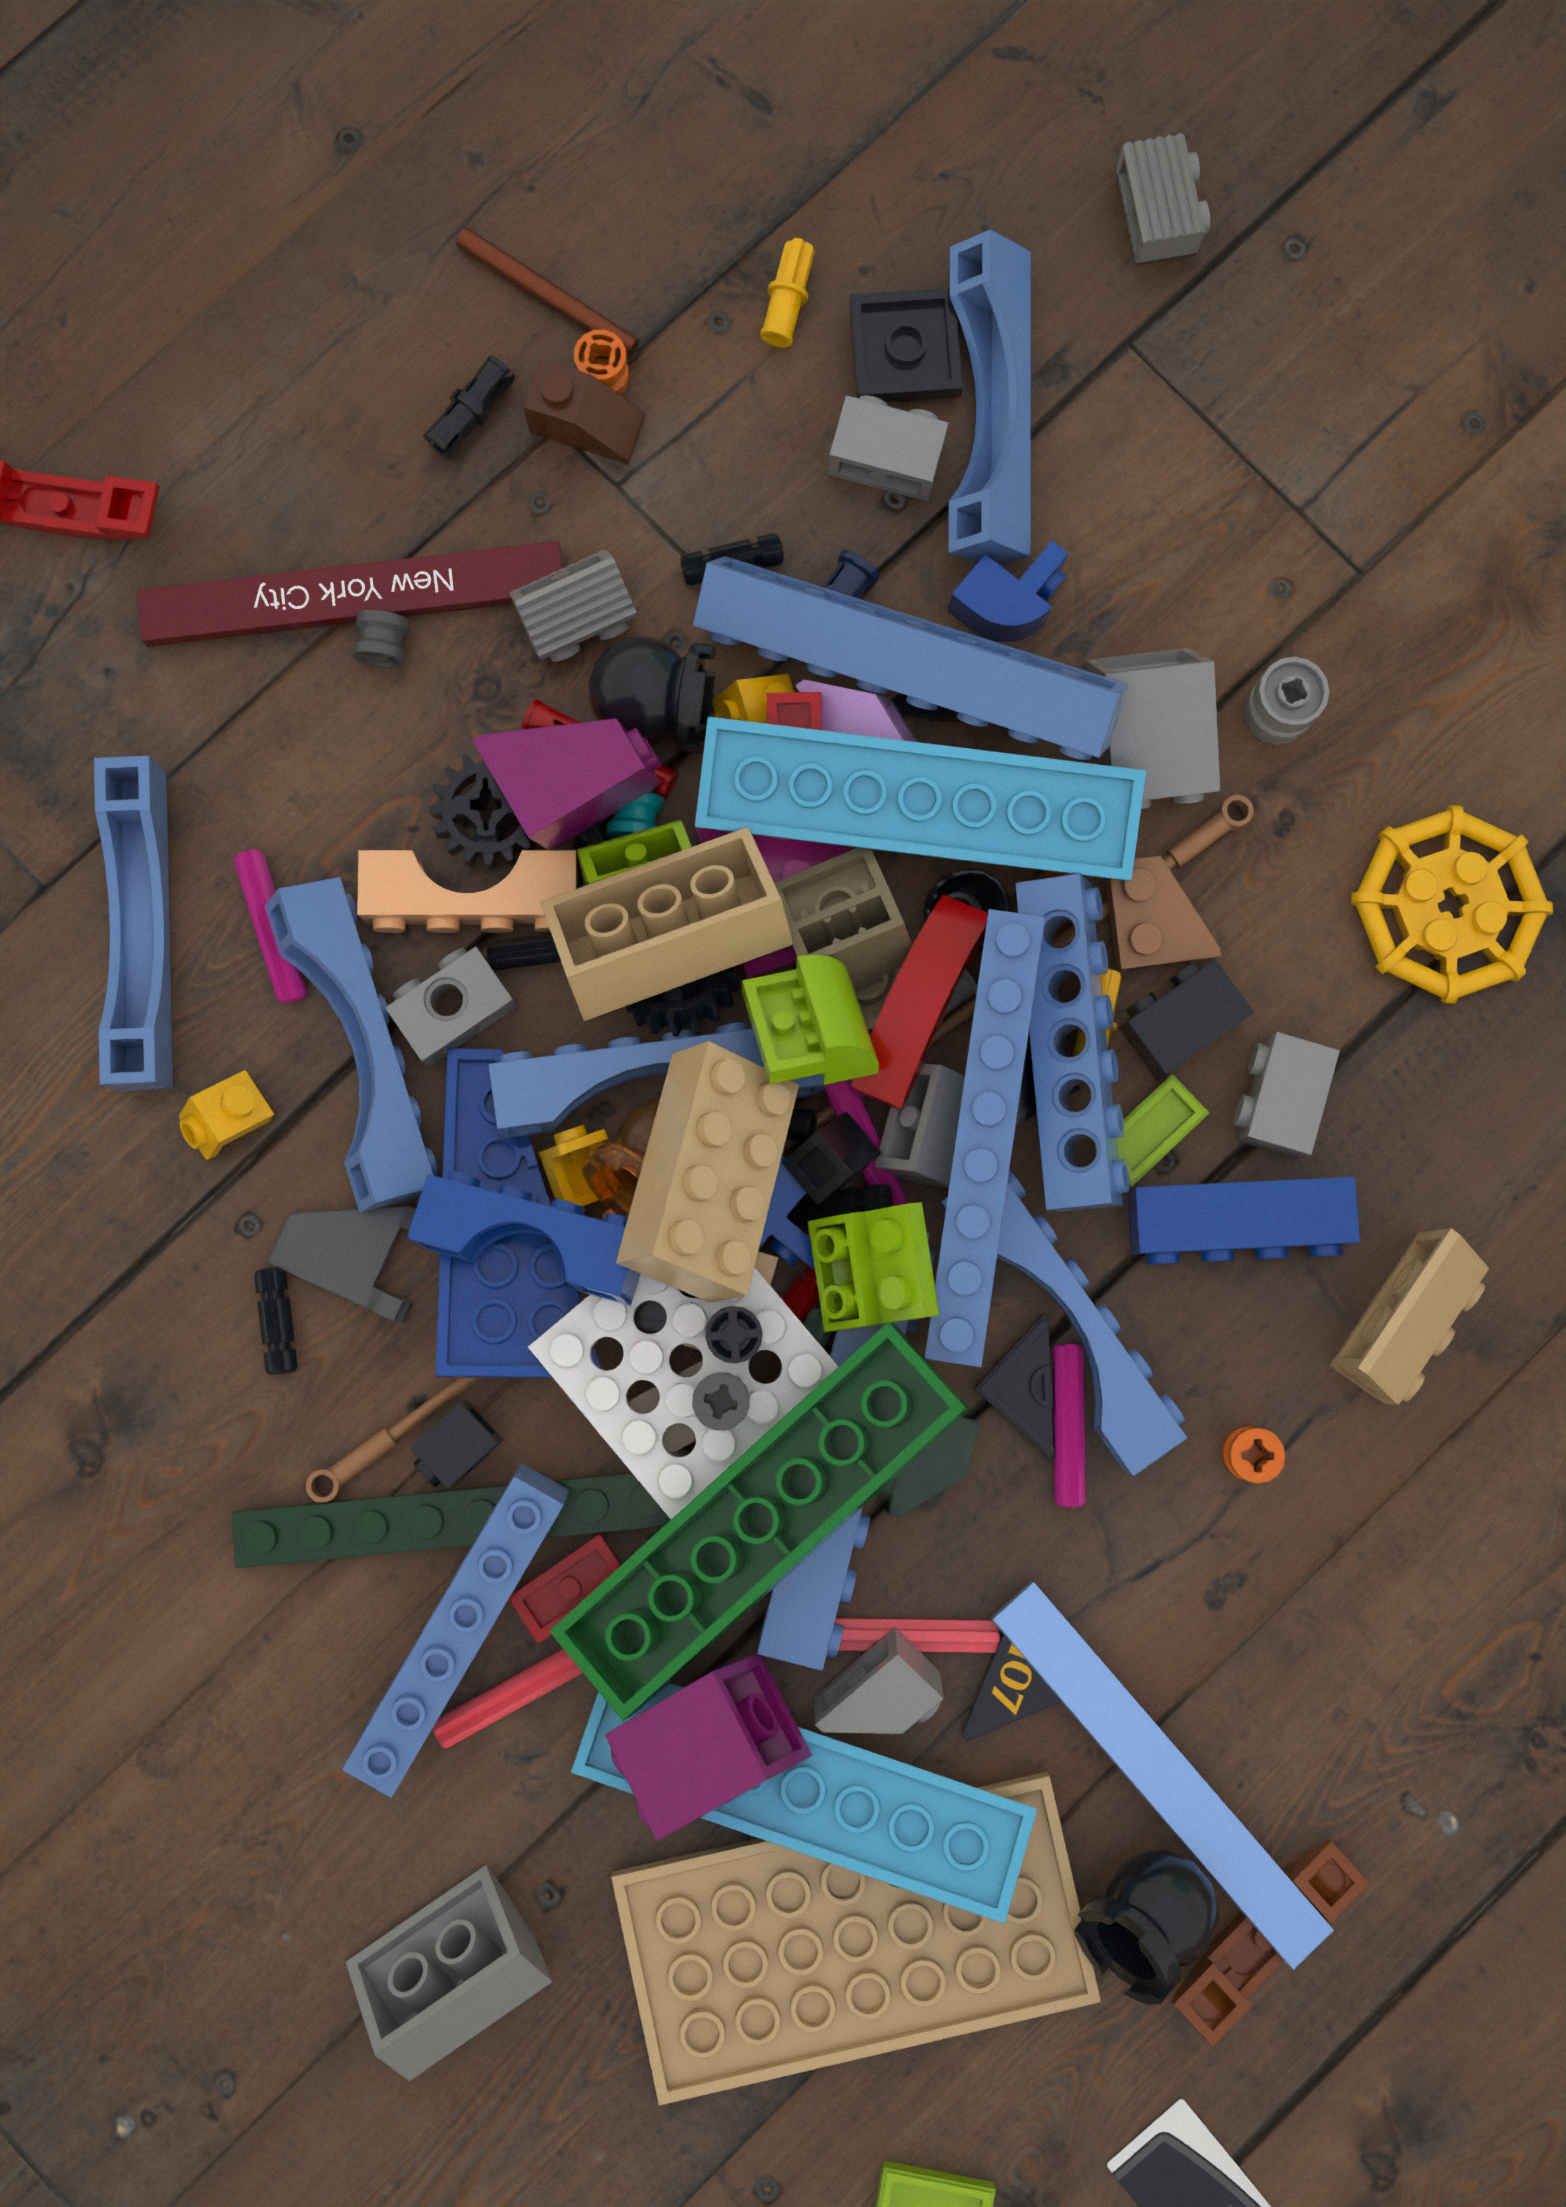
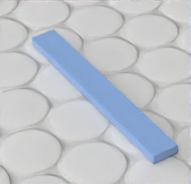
(1162, 1775)

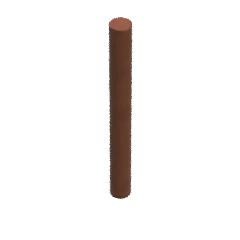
(541, 287)

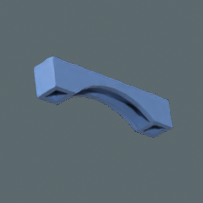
(994, 308)
(320, 939)
(137, 1004)
(543, 1091)
(1126, 1408)

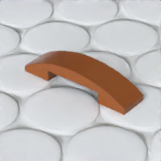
(1242, 1960)

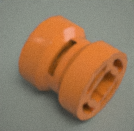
(611, 372)

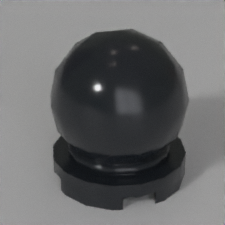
(655, 689)
(1150, 1923)

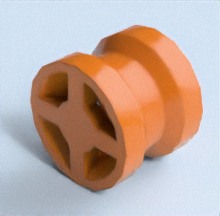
(1241, 1454)

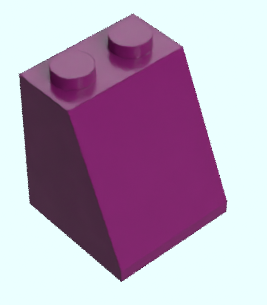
(569, 775)
(706, 1745)

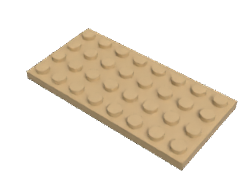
(790, 1964)

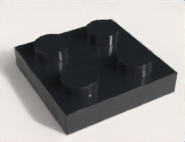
(906, 345)

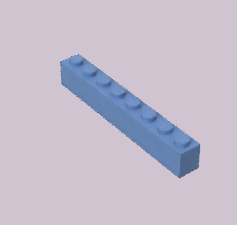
(911, 657)
(985, 1137)
(804, 1605)

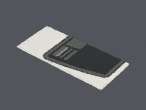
(1182, 2166)

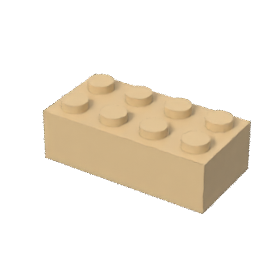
(667, 923)
(708, 1174)

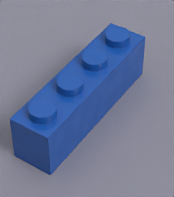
(1243, 1217)

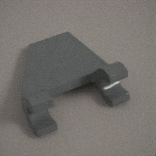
(346, 1254)

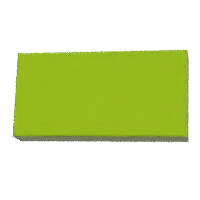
(1157, 1126)
(922, 2187)

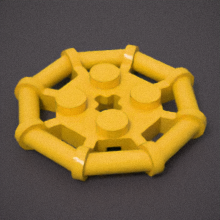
(1466, 877)

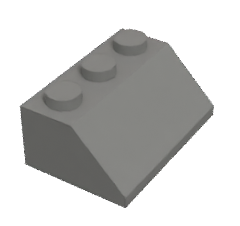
(446, 1974)

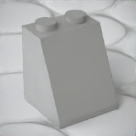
(1165, 722)

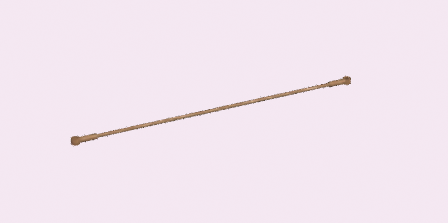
(387, 1438)

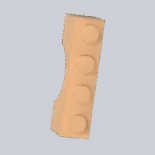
(399, 893)

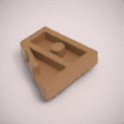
(1155, 919)

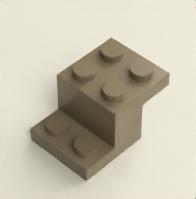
(850, 915)

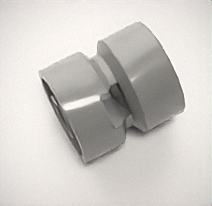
(1273, 705)

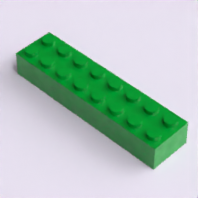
(759, 1520)

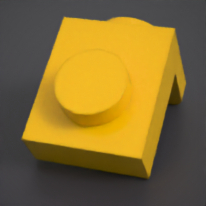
(748, 698)
(223, 1114)
(565, 1164)

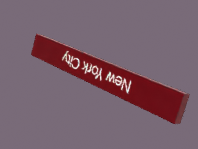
(340, 592)

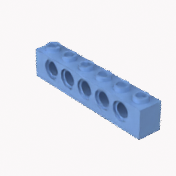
(1055, 1075)
(456, 1630)

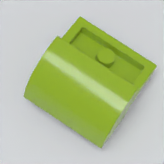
(810, 1023)
(873, 1267)

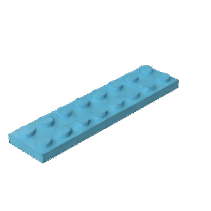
(920, 798)
(866, 1817)

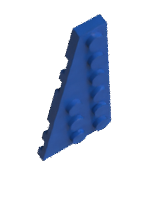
(519, 1282)

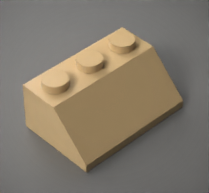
(1412, 1316)

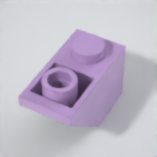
(858, 712)

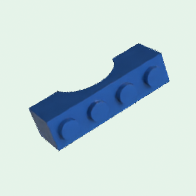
(464, 1220)

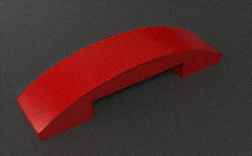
(77, 506)
(920, 998)

